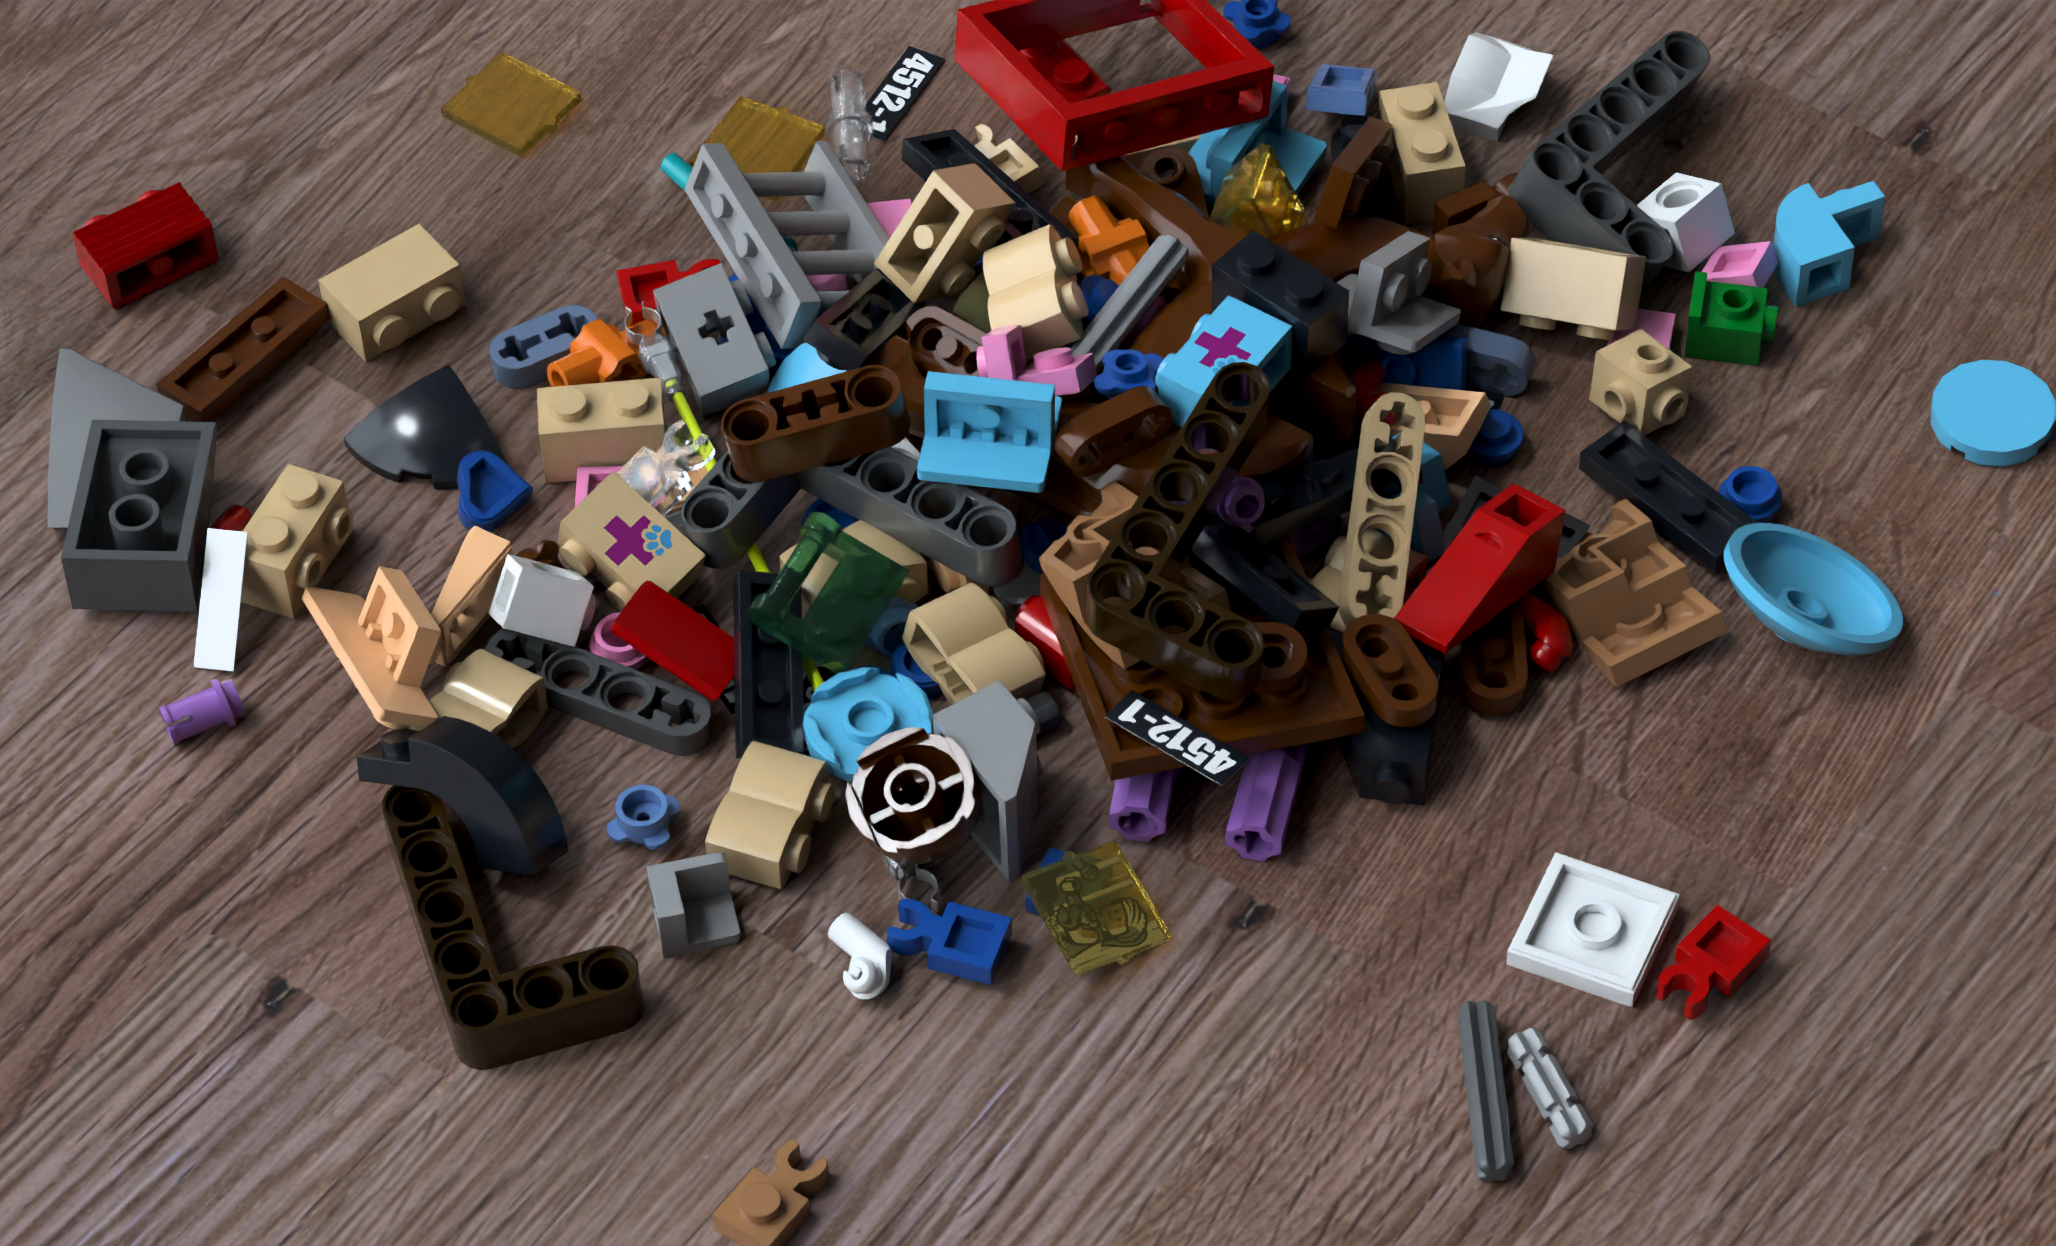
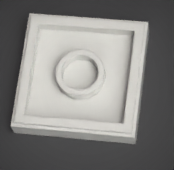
(1593, 929)

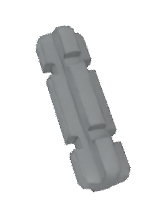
(1550, 1088)

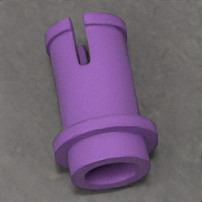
(1242, 502)
(206, 710)

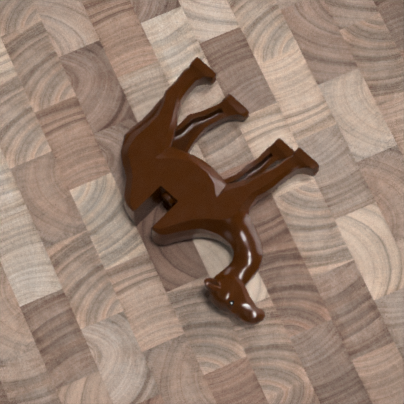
(1306, 415)

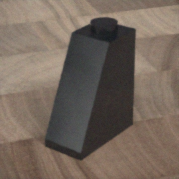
(1388, 759)

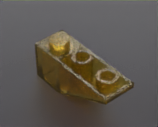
(1258, 197)

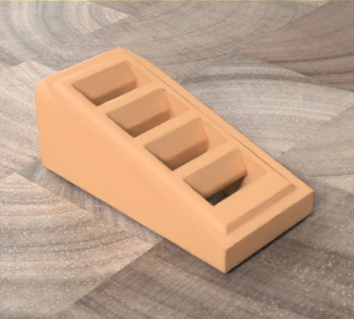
(469, 591)

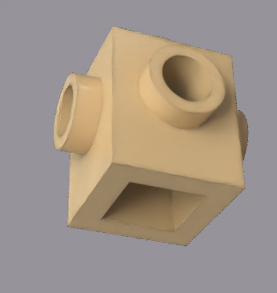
(1640, 382)

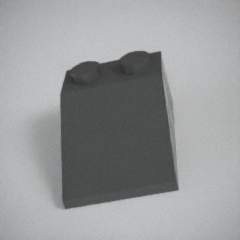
(141, 516)

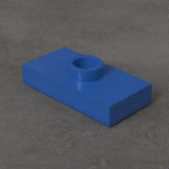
(1436, 365)

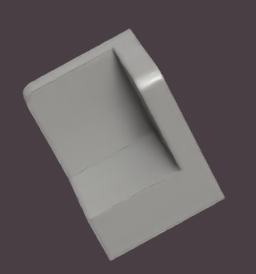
(693, 904)

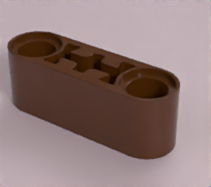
(816, 423)

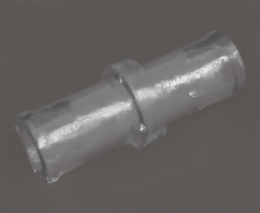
(850, 123)

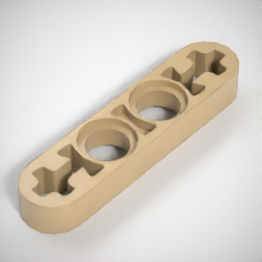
(1374, 511)

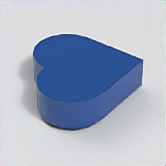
(489, 491)

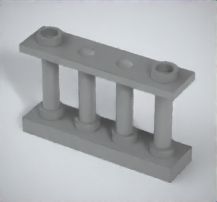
(753, 238)

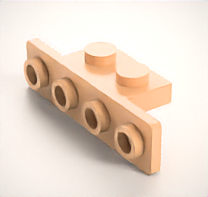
(382, 645)

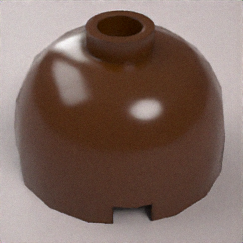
(914, 796)

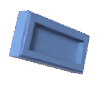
(1341, 90)

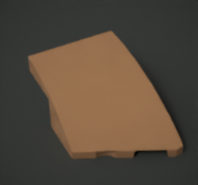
(1075, 554)
(1631, 598)

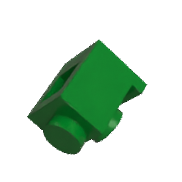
(1728, 322)

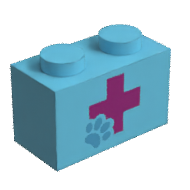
(1226, 336)

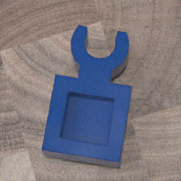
(959, 943)

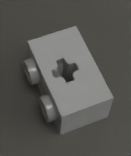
(715, 372)

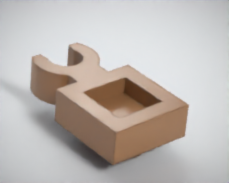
(771, 1207)

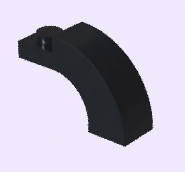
(483, 781)

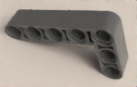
(1563, 175)
(879, 487)

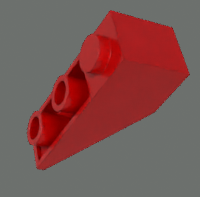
(1486, 568)

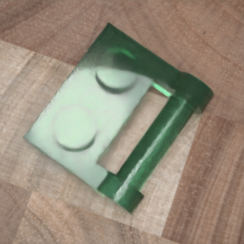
(846, 605)

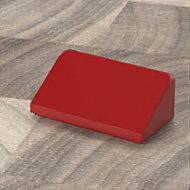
(677, 639)

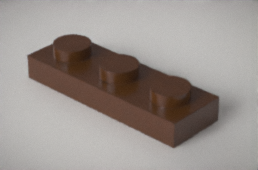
(1356, 172)
(244, 350)

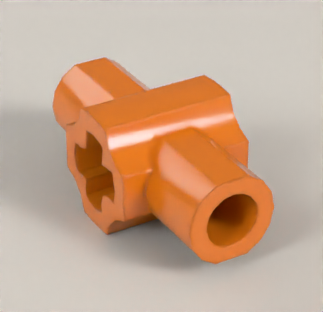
(1105, 244)
(601, 355)

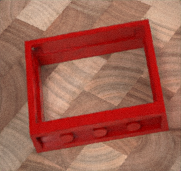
(1223, 95)

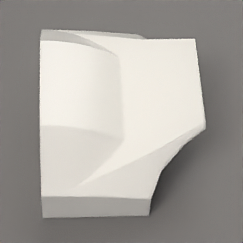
(1492, 83)

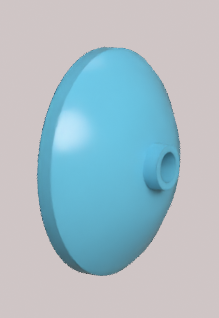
(1811, 591)

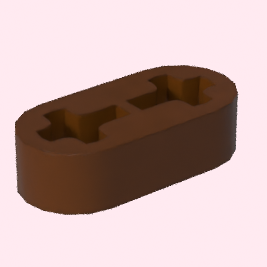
(1113, 431)

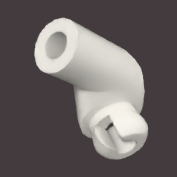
(869, 955)

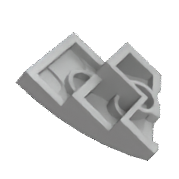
(84, 394)

